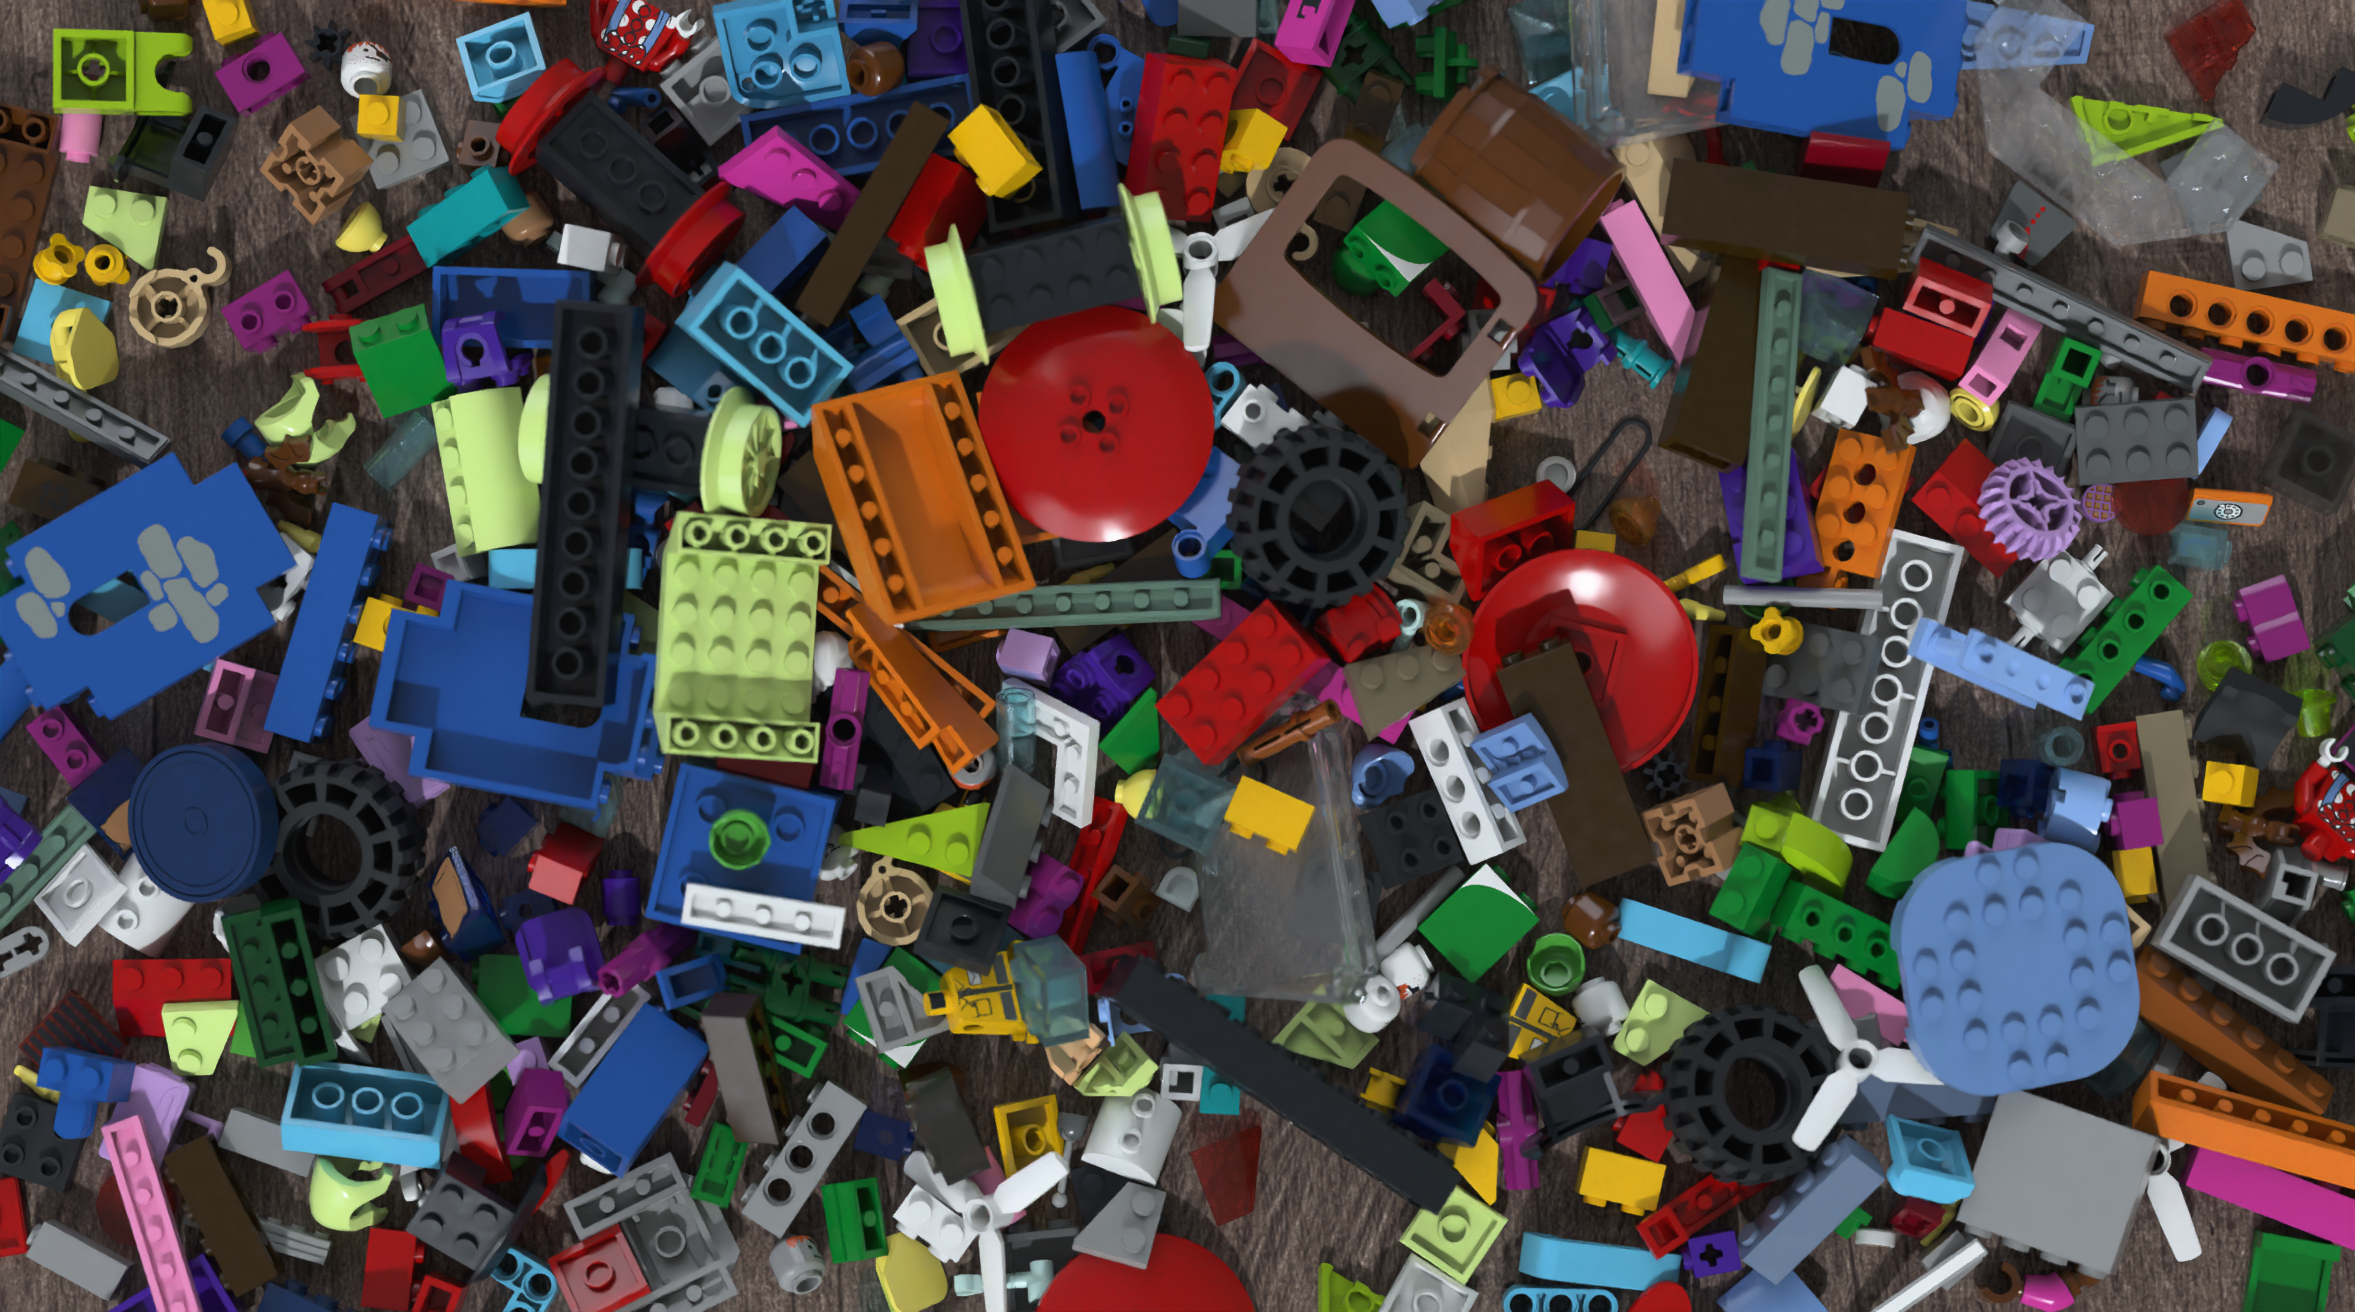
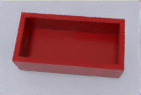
(1180, 133)
(1242, 682)

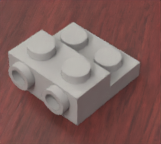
(702, 90)

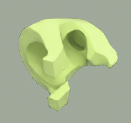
(294, 418)
(344, 1202)

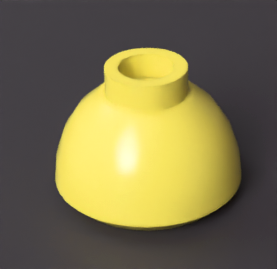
(362, 230)
(1972, 411)
(1134, 790)

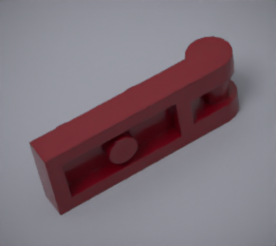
(376, 275)

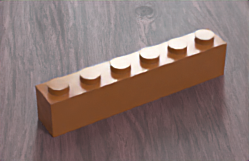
(2224, 1039)

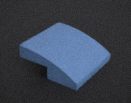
(1521, 763)
(1759, 1294)

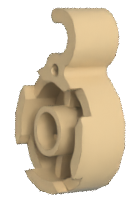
(1259, 189)
(189, 291)
(875, 896)

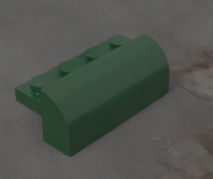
(279, 984)

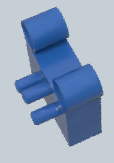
(1121, 94)
(1205, 516)

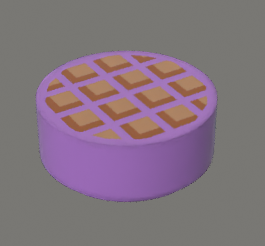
(2096, 503)

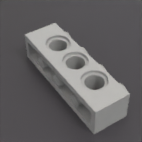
(779, 1214)

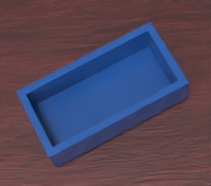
(522, 294)

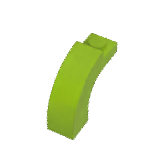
(1803, 844)

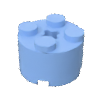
(2075, 809)

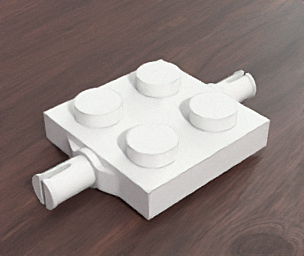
(2058, 599)

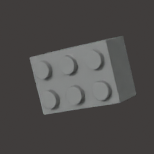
(450, 1030)

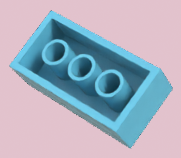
(764, 343)
(366, 1114)

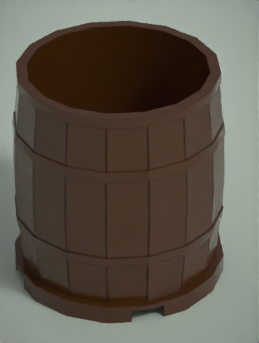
(1519, 171)

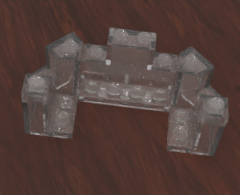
(2080, 165)

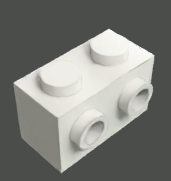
(1257, 417)
(935, 1223)

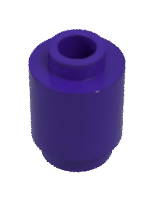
(621, 898)

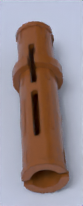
(1289, 732)

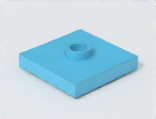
(42, 308)

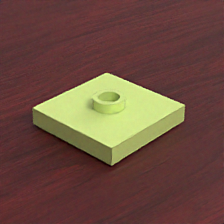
(1457, 1236)

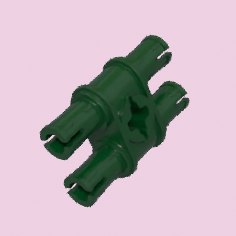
(1376, 55)
(798, 971)

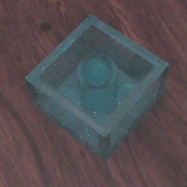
(1051, 990)

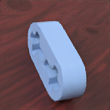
(2210, 435)

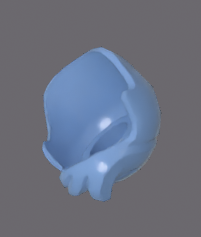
(1378, 774)

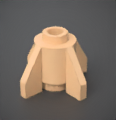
(1074, 1056)

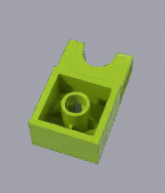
(129, 77)

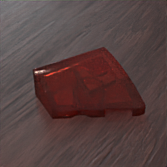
(2211, 43)
(1229, 1173)

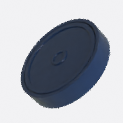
(203, 822)

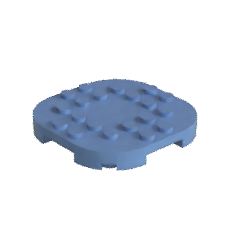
(2016, 968)

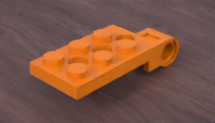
(1842, 491)

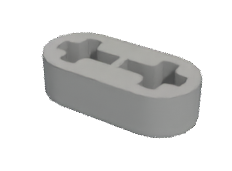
(23, 960)

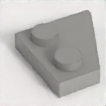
(2265, 258)
(895, 1010)
(1124, 1226)

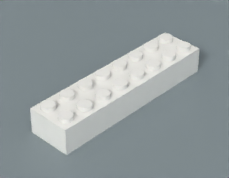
(1870, 754)

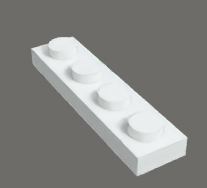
(763, 915)

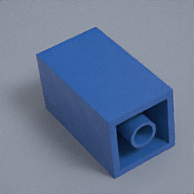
(633, 1089)

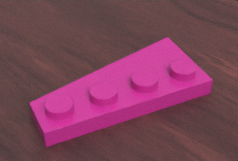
(791, 175)

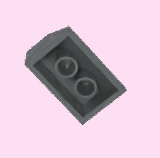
(1011, 839)

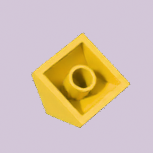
(1027, 1131)

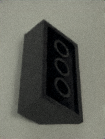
(915, 773)

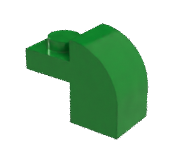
(2066, 374)

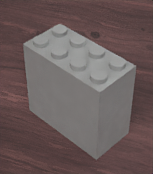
(2059, 1182)

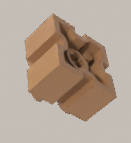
(316, 165)
(1694, 834)

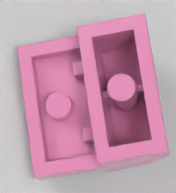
(237, 706)

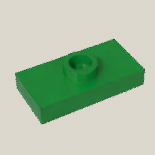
(1921, 780)
(719, 1167)

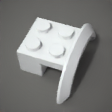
(360, 981)

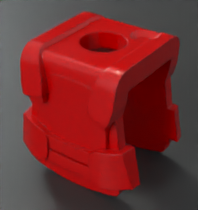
(331, 335)
(1360, 626)

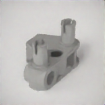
(2271, 891)

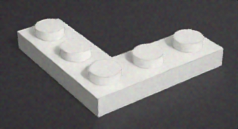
(1076, 753)

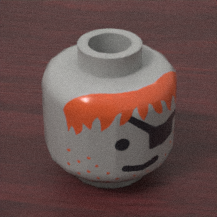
(2111, 390)
(981, 777)
(797, 1264)

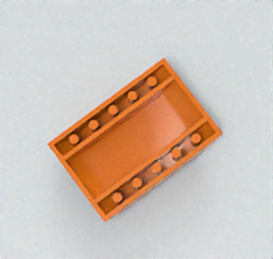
(917, 499)

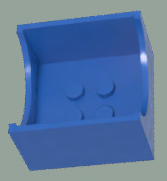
(799, 830)

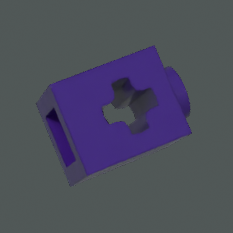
(1725, 1261)

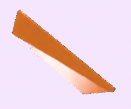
(917, 692)

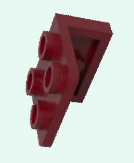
(1444, 301)

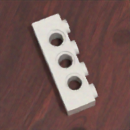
(1462, 779)

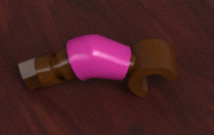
(2043, 1292)

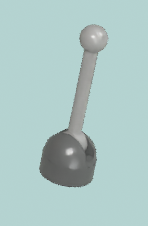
(1070, 1128)

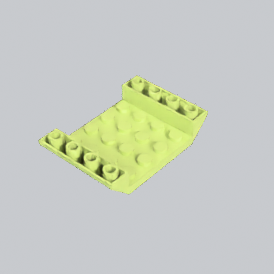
(738, 637)

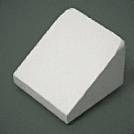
(463, 568)

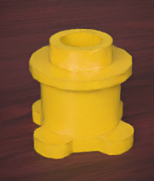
(58, 261)
(115, 272)
(1778, 633)
(1382, 1090)

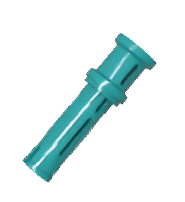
(1635, 353)

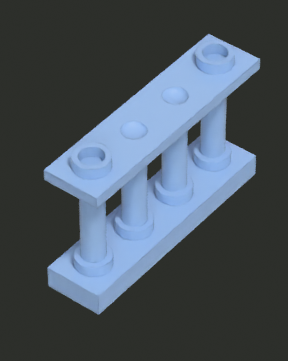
(2000, 668)

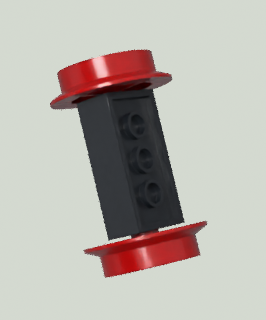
(620, 176)

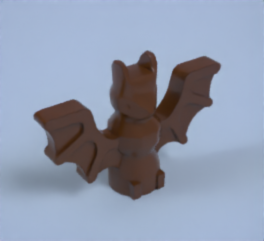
(1891, 400)
(281, 478)
(2252, 828)

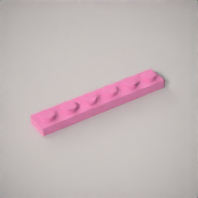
(151, 1216)

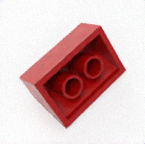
(1951, 501)
(1509, 531)
(148, 983)

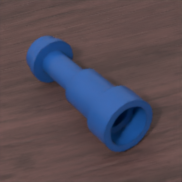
(241, 436)

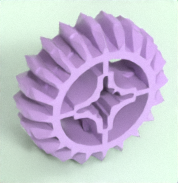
(2035, 501)

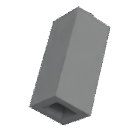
(262, 1140)
(79, 1259)

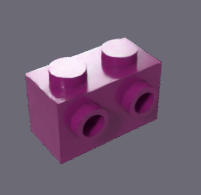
(270, 312)
(2133, 822)
(535, 1112)

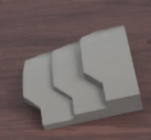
(675, 1238)

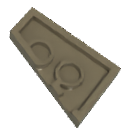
(1398, 683)

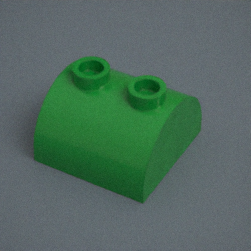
(1970, 808)
(1906, 856)

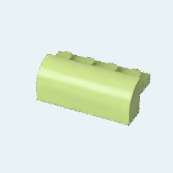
(482, 471)

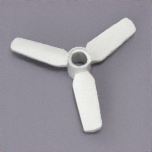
(1200, 282)
(1841, 1087)
(1008, 1198)
(2168, 1198)

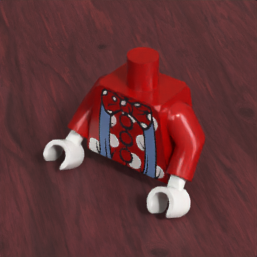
(638, 36)
(2325, 808)

